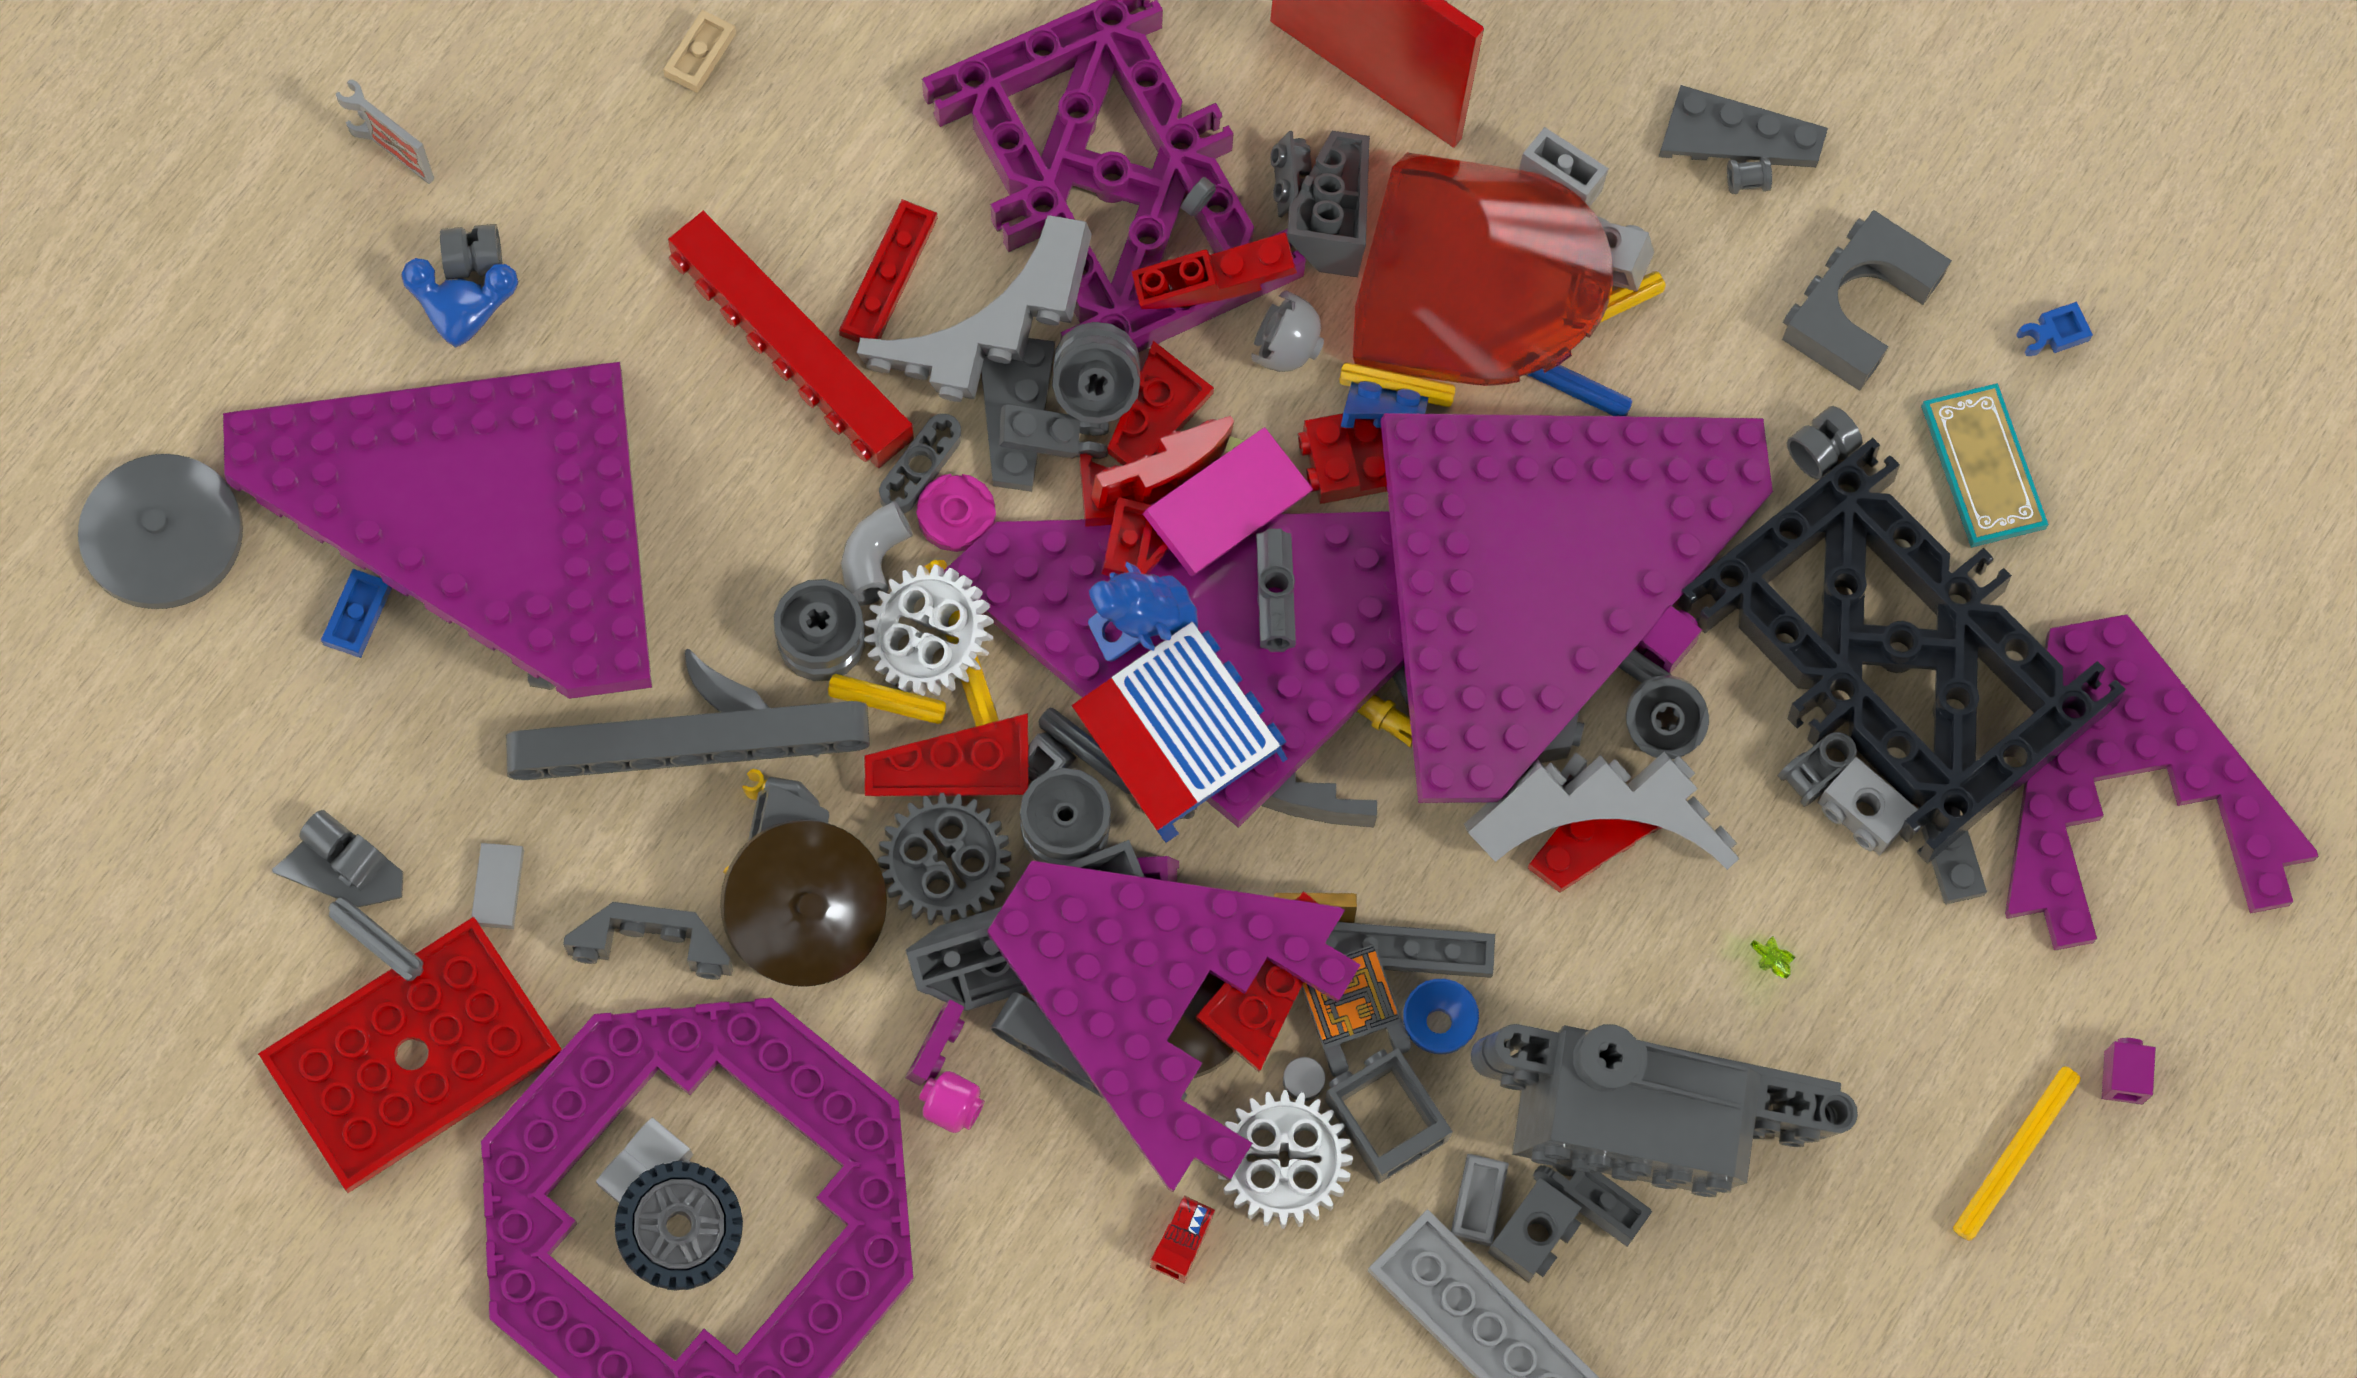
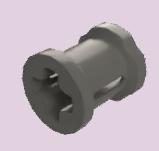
(1749, 175)

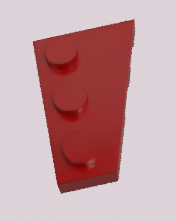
(1165, 403)
(1583, 847)

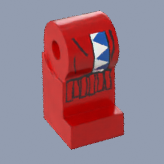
(1182, 1239)

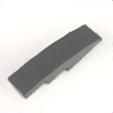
(1320, 804)

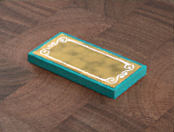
(1984, 465)

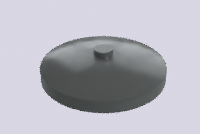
(160, 531)

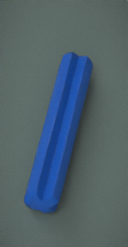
(1585, 390)

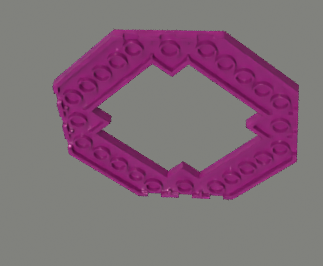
(586, 1091)

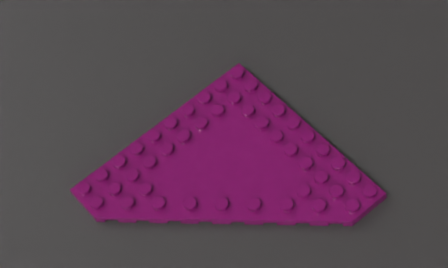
(480, 501)
(1540, 565)
(1343, 610)

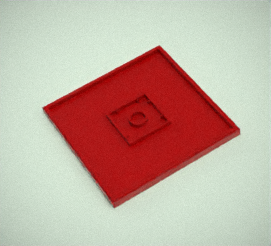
(1404, 51)

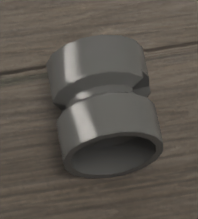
(470, 251)
(1822, 444)

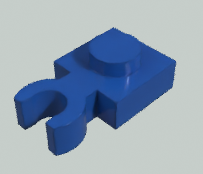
(2060, 328)

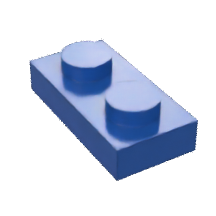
(356, 613)

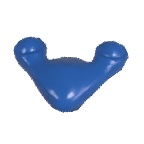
(458, 306)

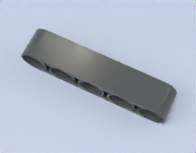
(1029, 1030)

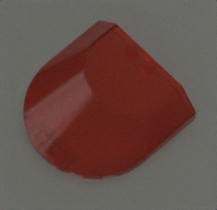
(1479, 274)

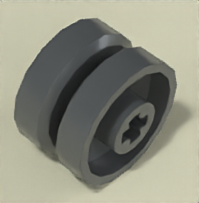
(1096, 372)
(819, 629)
(1065, 796)

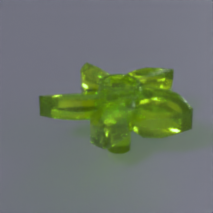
(1773, 957)

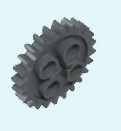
(976, 841)

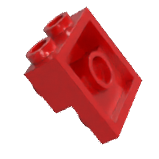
(1343, 459)

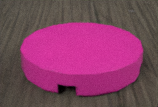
(955, 511)

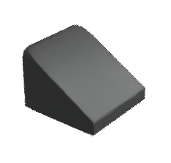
(1047, 755)

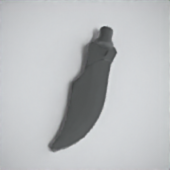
(719, 690)

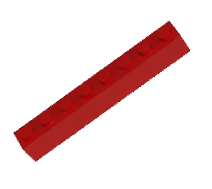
(790, 340)

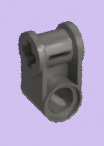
(1814, 771)

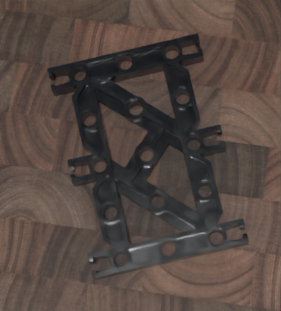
(1962, 636)

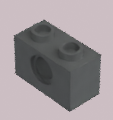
(1541, 1206)

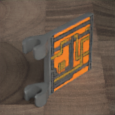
(1361, 1010)

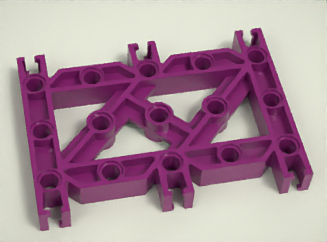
(1032, 180)

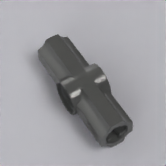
(1275, 609)

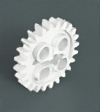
(943, 596)
(1283, 1197)

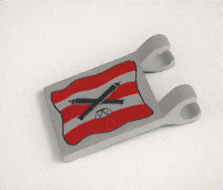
(386, 133)

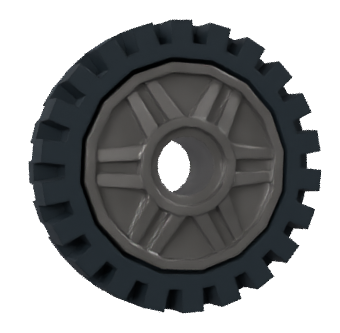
(684, 1191)

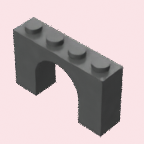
(1876, 251)

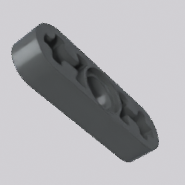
(927, 435)

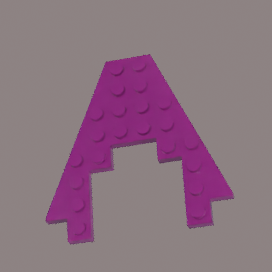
(2148, 731)

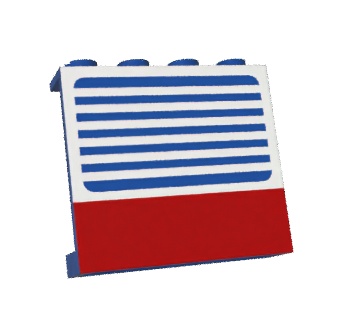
(1178, 727)

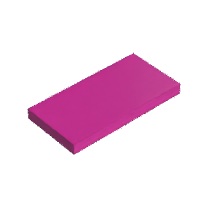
(1227, 501)

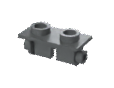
(1290, 160)

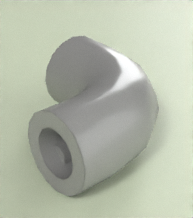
(866, 550)

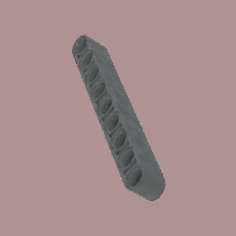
(687, 740)

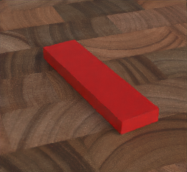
(888, 272)

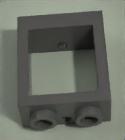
(1412, 1149)

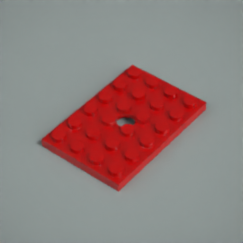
(345, 1069)

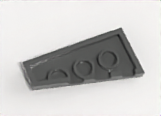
(1724, 128)
(1017, 384)

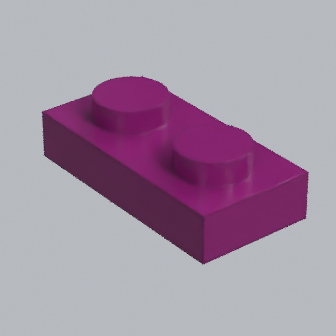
(928, 1059)

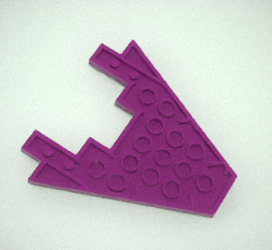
(1119, 966)

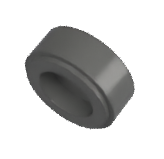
(1198, 197)

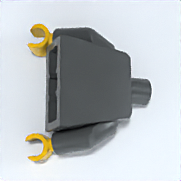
(780, 802)

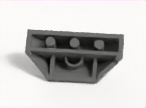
(963, 963)

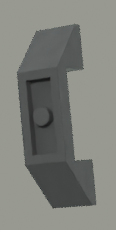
(595, 936)

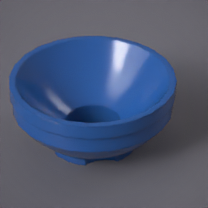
(1446, 997)

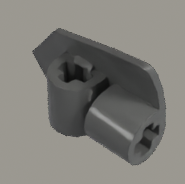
(341, 864)

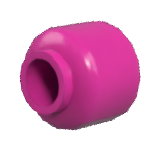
(951, 1102)

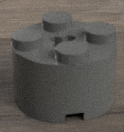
(1679, 736)

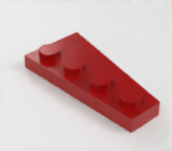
(965, 762)
(1253, 1019)

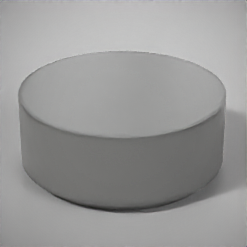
(1304, 1076)

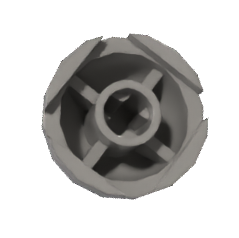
(1288, 335)

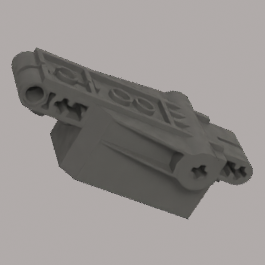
(1652, 1108)

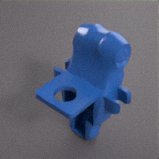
(1139, 608)

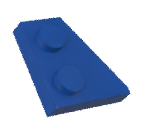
(1372, 401)

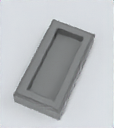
(497, 885)
(1479, 1199)

